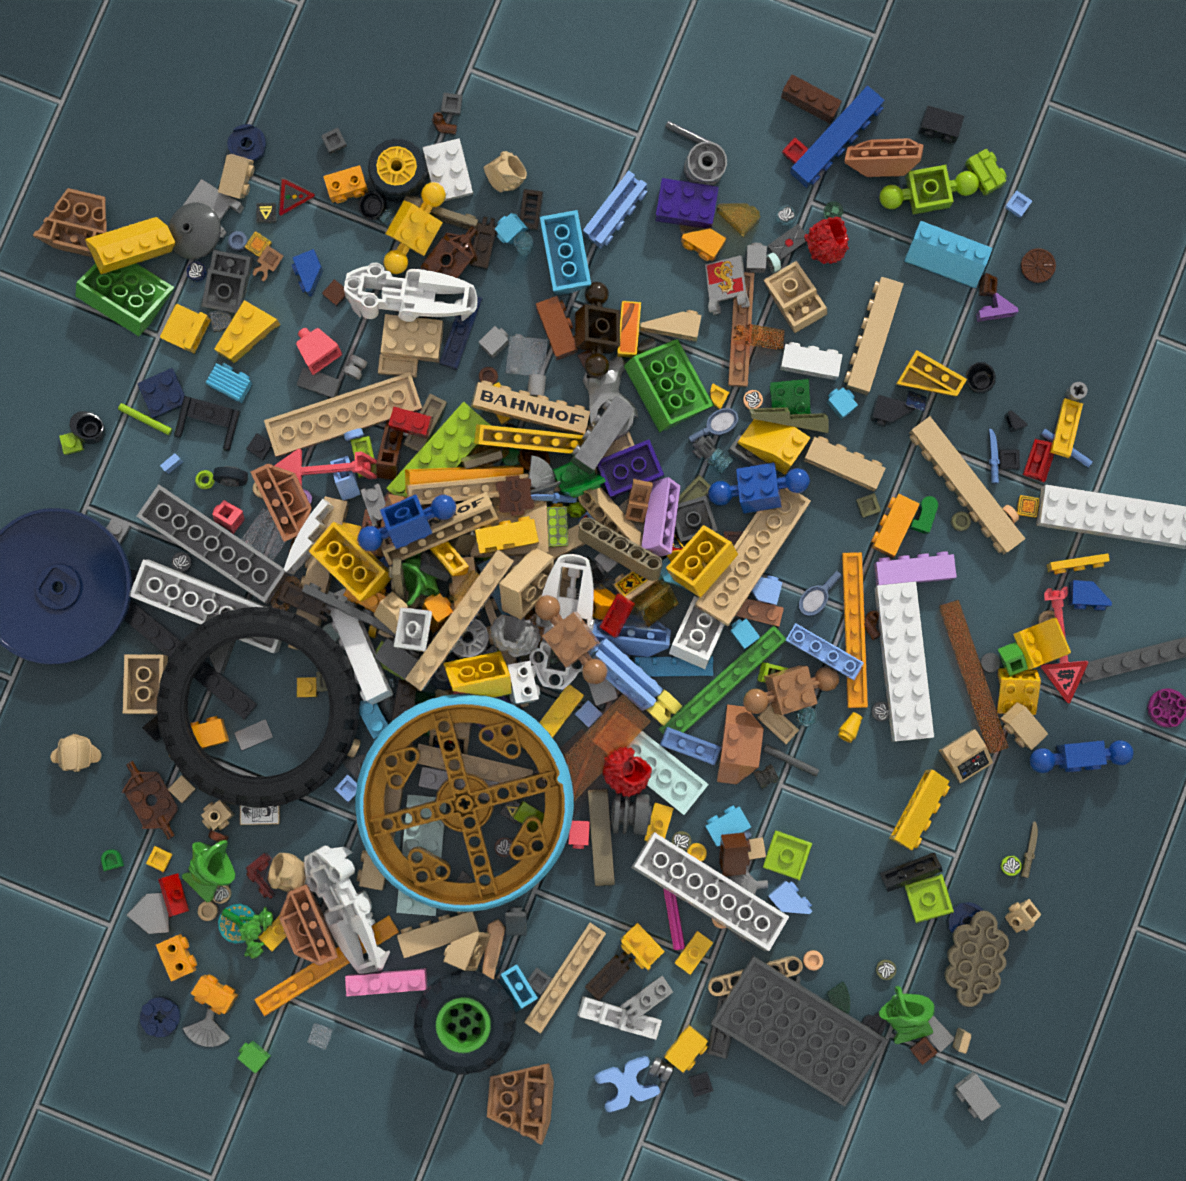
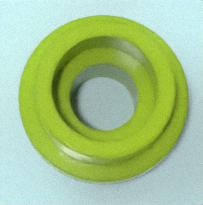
(199, 477)
(576, 510)

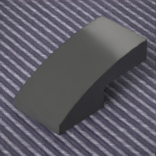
(319, 383)

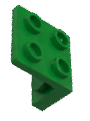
(576, 480)

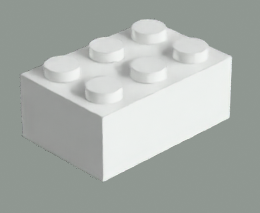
(696, 636)

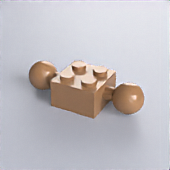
(571, 639)
(790, 690)

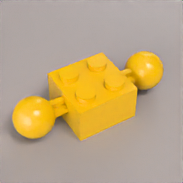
(414, 228)

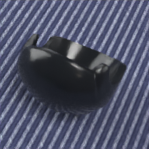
(372, 205)
(980, 377)

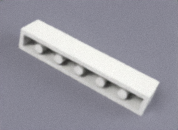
(360, 654)

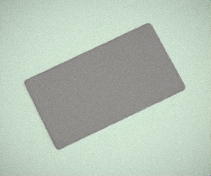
(253, 734)
(940, 1037)

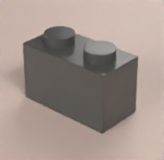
(397, 659)

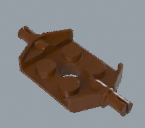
(457, 247)
(137, 791)

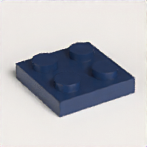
(162, 393)

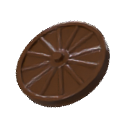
(1038, 265)

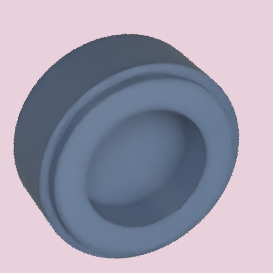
(238, 241)

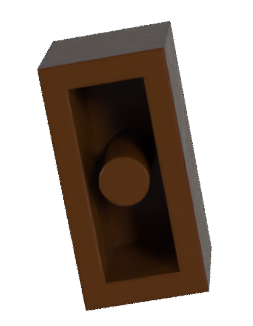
(734, 854)

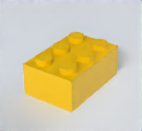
(702, 561)

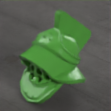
(417, 581)
(209, 869)
(908, 1015)

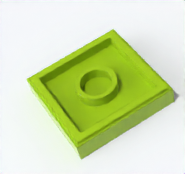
(787, 855)
(929, 898)

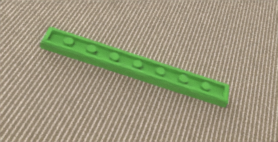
(726, 681)

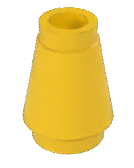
(850, 728)

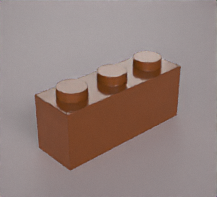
(557, 327)

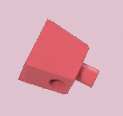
(317, 349)

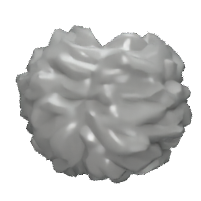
(515, 635)

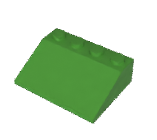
(125, 295)
(668, 385)

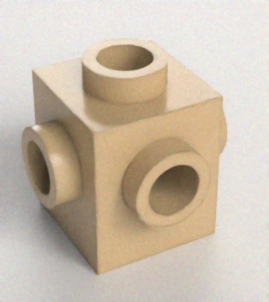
(224, 814)
(1022, 915)

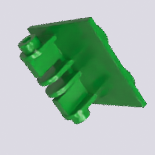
(791, 394)

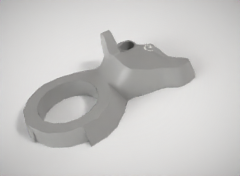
(607, 388)

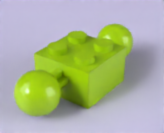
(929, 189)

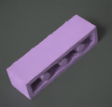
(661, 517)
(915, 569)

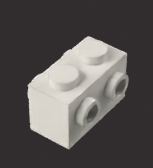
(523, 683)

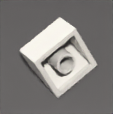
(412, 629)

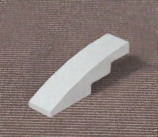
(305, 539)
(616, 1017)

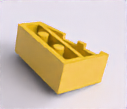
(245, 331)
(930, 376)

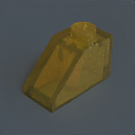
(739, 216)

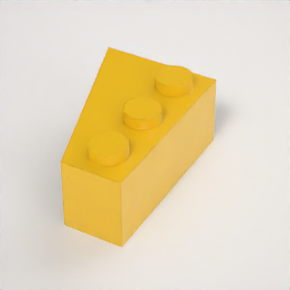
(506, 535)

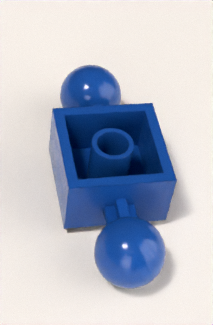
(759, 487)
(406, 522)
(1087, 755)

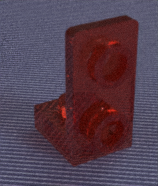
(260, 864)

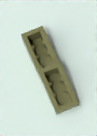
(782, 415)

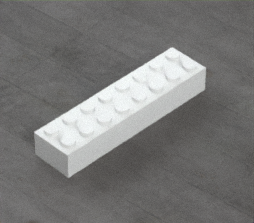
(1112, 516)
(191, 598)
(904, 661)
(710, 892)

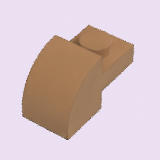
(638, 500)

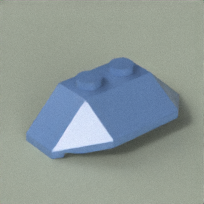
(637, 637)

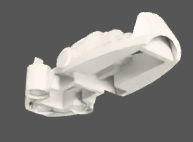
(409, 295)
(568, 605)
(347, 911)

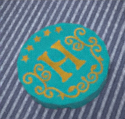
(228, 928)

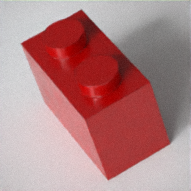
(410, 422)

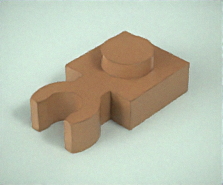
(269, 260)

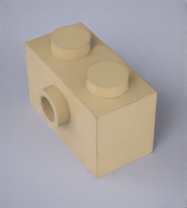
(236, 176)
(1024, 726)

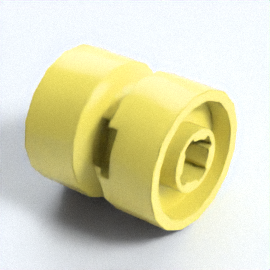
(664, 707)

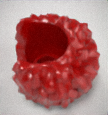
(828, 240)
(625, 772)

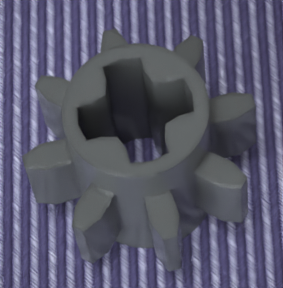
(703, 447)

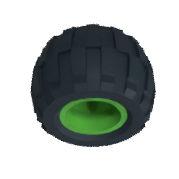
(444, 1045)

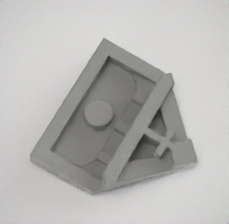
(150, 914)

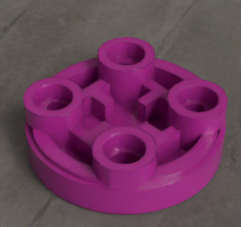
(1167, 708)

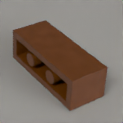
(811, 99)

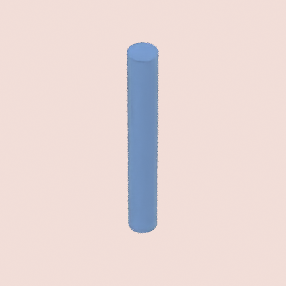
(1075, 454)

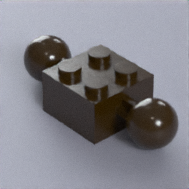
(597, 329)

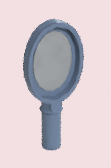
(718, 423)
(816, 597)

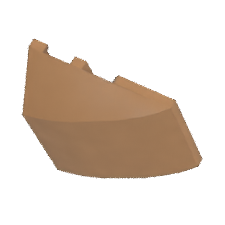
(73, 220)
(523, 1100)

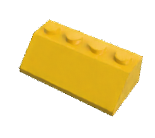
(130, 244)
(350, 563)
(919, 809)

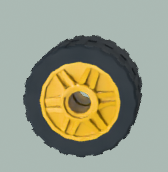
(394, 156)

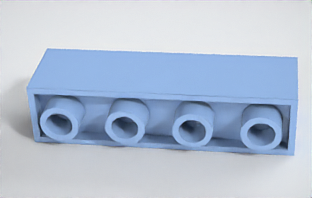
(615, 209)
(824, 651)
(627, 675)

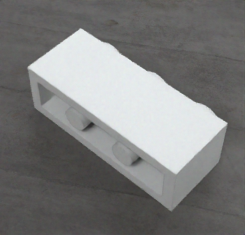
(811, 361)

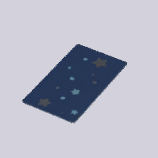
(916, 400)

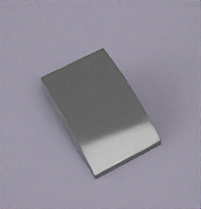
(227, 281)
(691, 517)

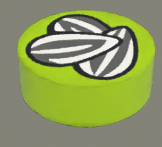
(1010, 865)

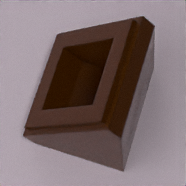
(988, 285)

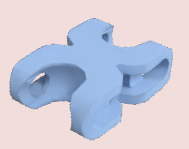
(627, 1084)

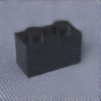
(941, 124)

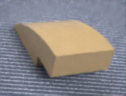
(795, 297)

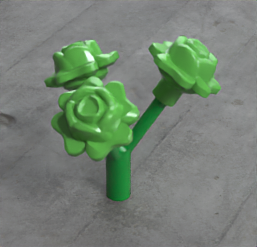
(251, 930)

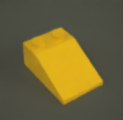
(774, 443)
(480, 675)

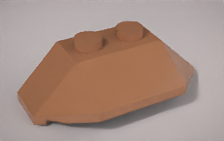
(884, 157)
(283, 499)
(739, 745)
(306, 927)

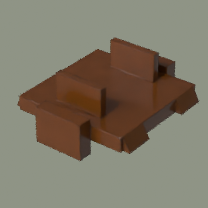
(515, 495)

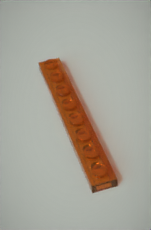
(973, 676)

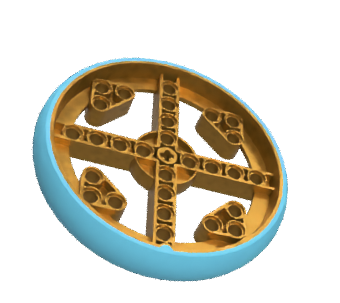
(533, 863)

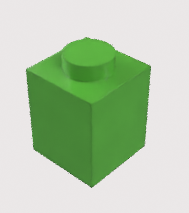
(1012, 659)
(253, 1056)

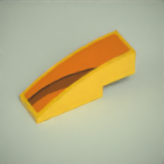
(629, 329)

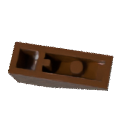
(389, 453)

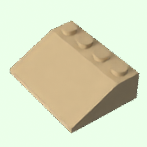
(539, 515)

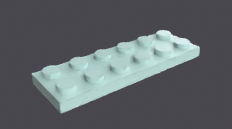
(668, 775)
(428, 837)

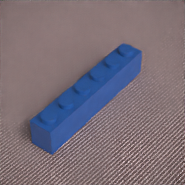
(837, 136)

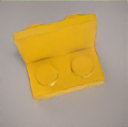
(185, 328)
(1042, 643)
(1019, 688)
(641, 946)

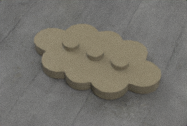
(976, 958)

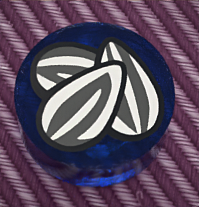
(196, 271)

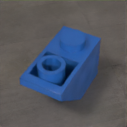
(309, 269)
(1087, 594)

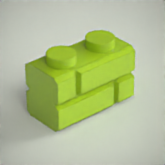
(987, 171)

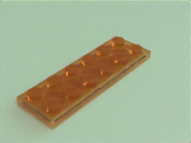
(612, 730)

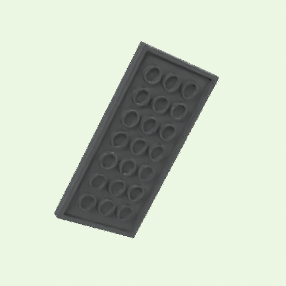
(798, 1031)

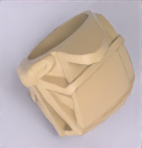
(505, 172)
(75, 753)
(286, 872)

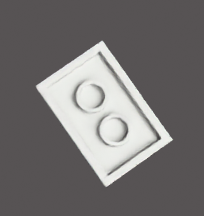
(448, 168)

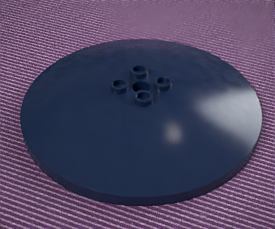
(95, 577)

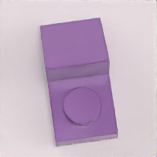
(1001, 309)

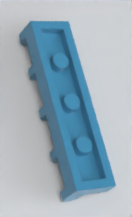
(672, 667)

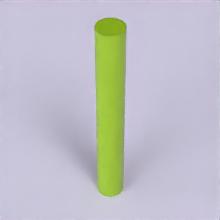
(145, 419)

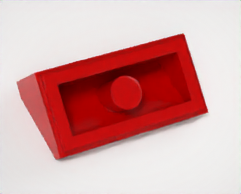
(1039, 460)

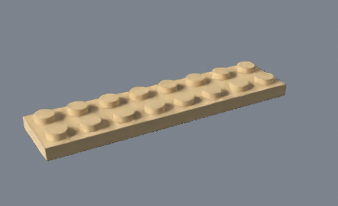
(341, 414)
(755, 553)

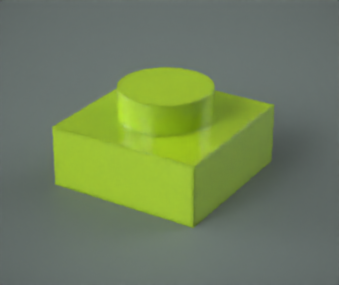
(71, 444)

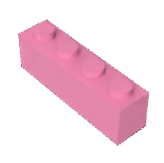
(386, 982)

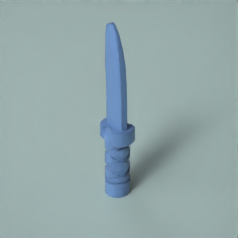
(994, 461)
(555, 498)

